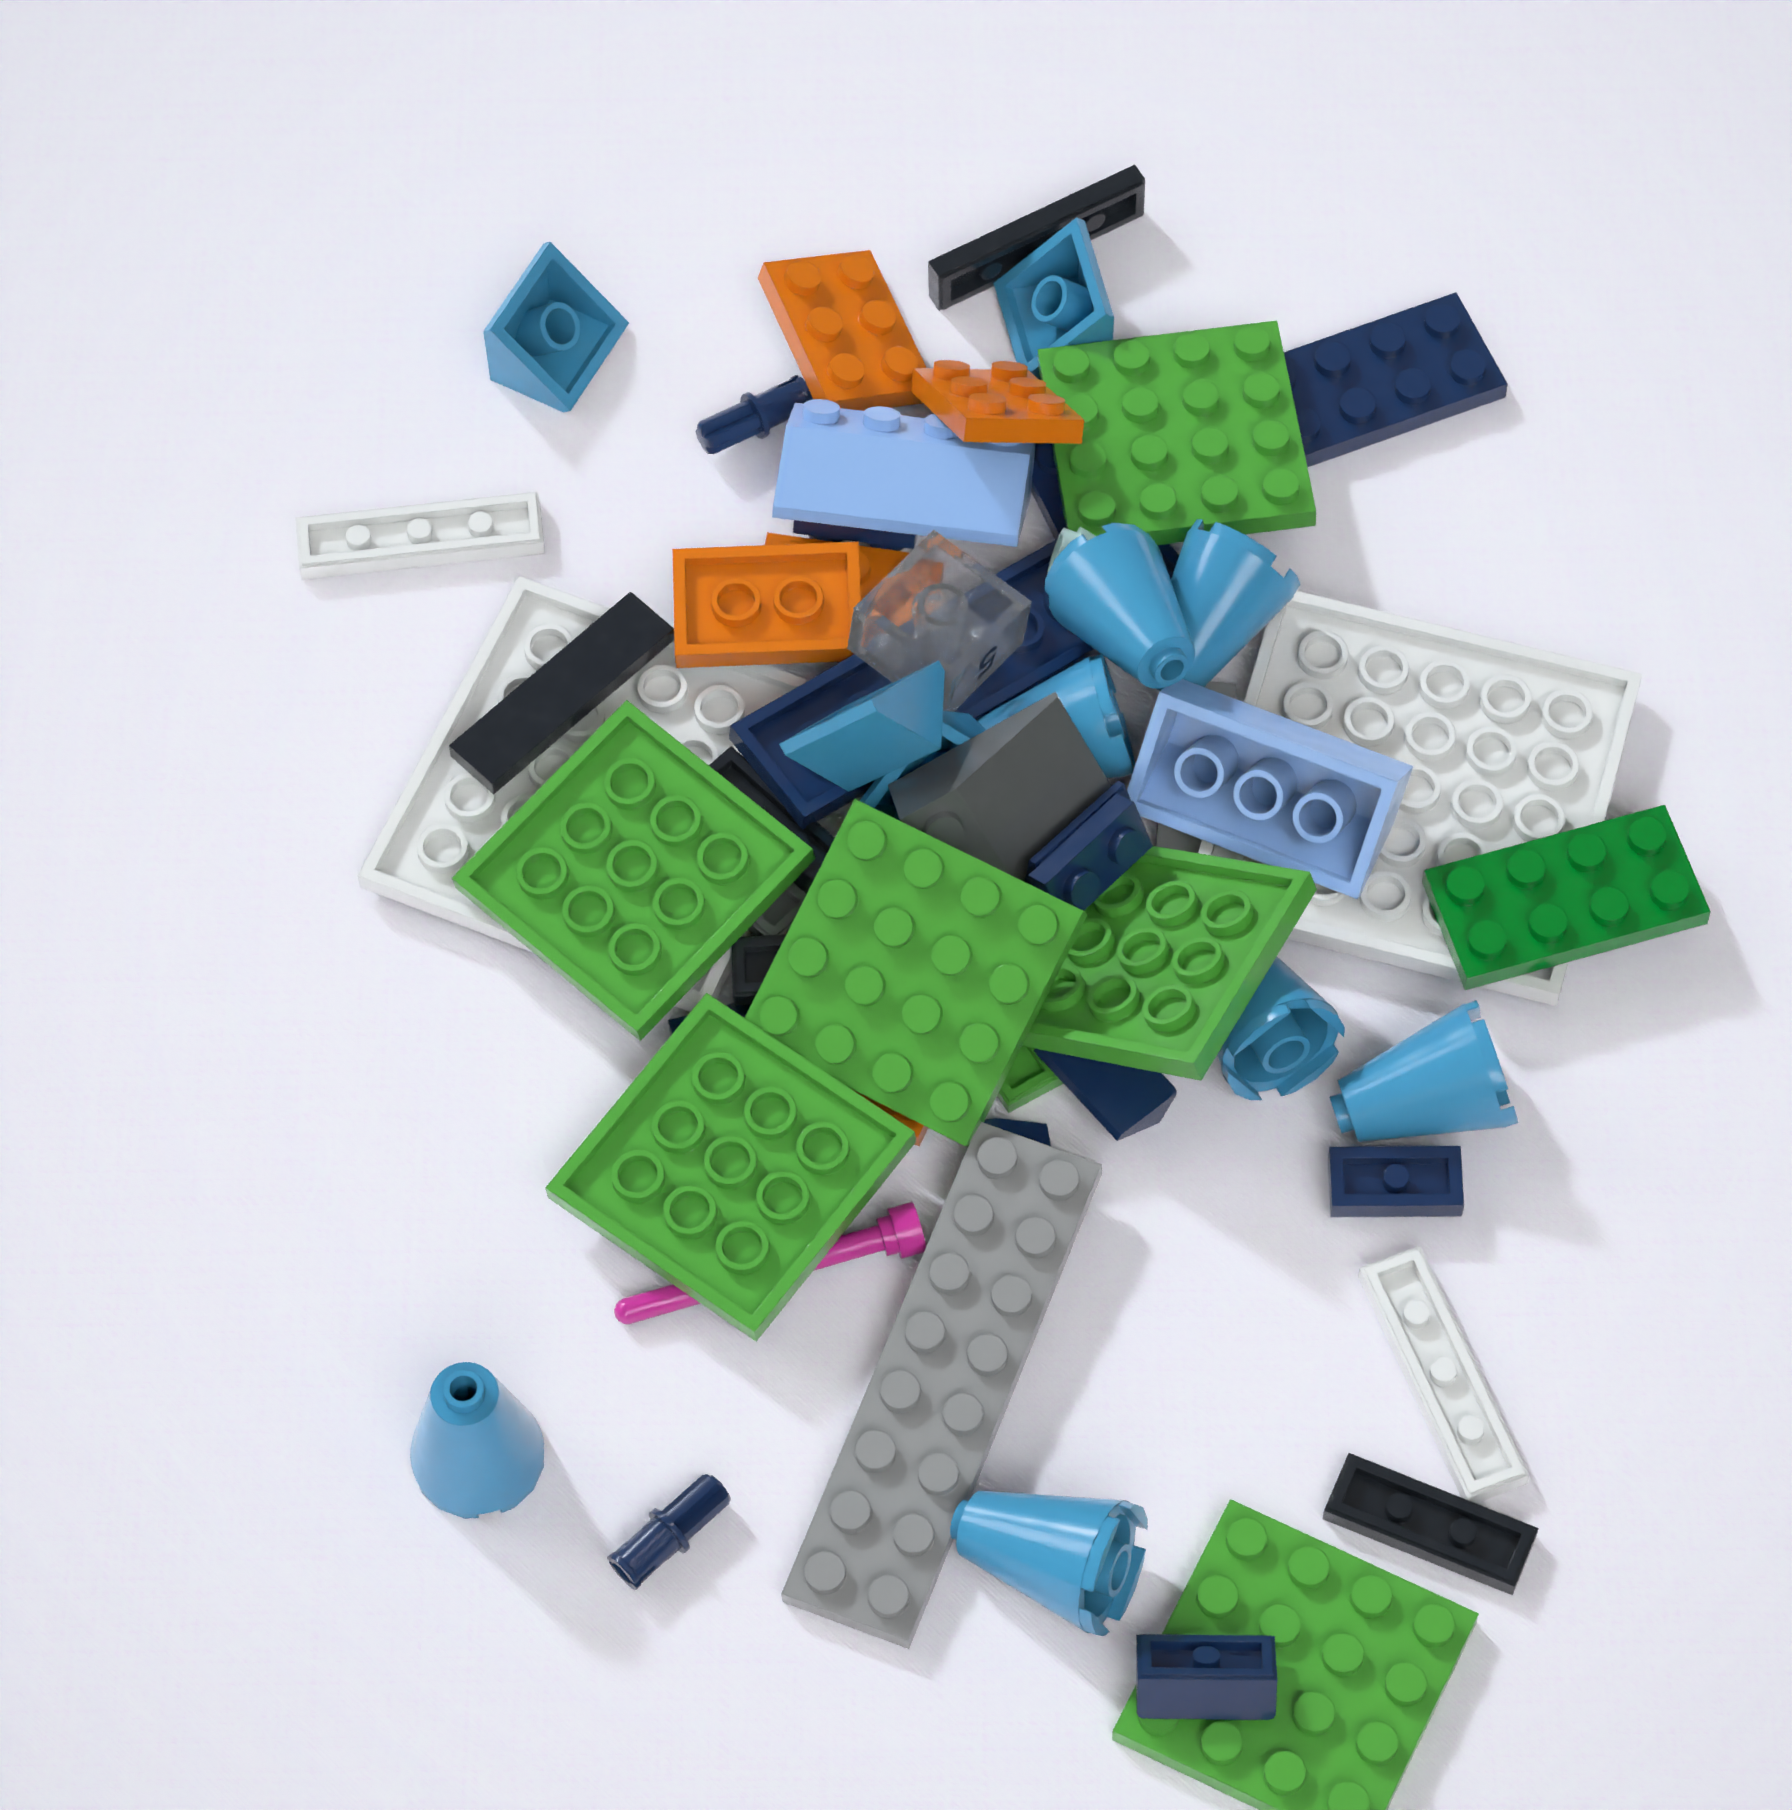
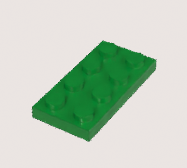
(1565, 897)

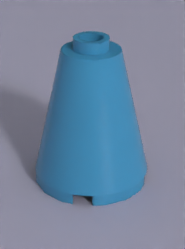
(1226, 594)
(1122, 604)
(1091, 703)
(1280, 1037)
(1428, 1084)
(475, 1444)
(1056, 1550)

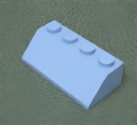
(900, 475)
(1266, 786)

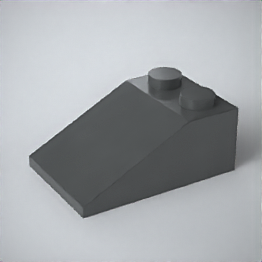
(1005, 787)

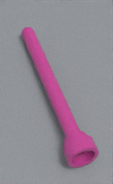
(894, 1233)

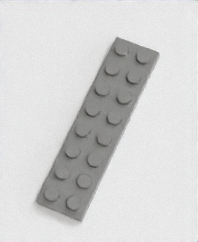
(942, 1385)

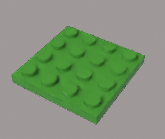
(1181, 433)
(633, 869)
(1170, 961)
(914, 972)
(731, 1166)
(1354, 1663)

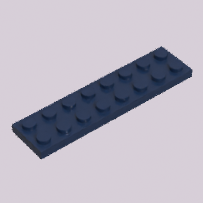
(1363, 386)
(810, 797)

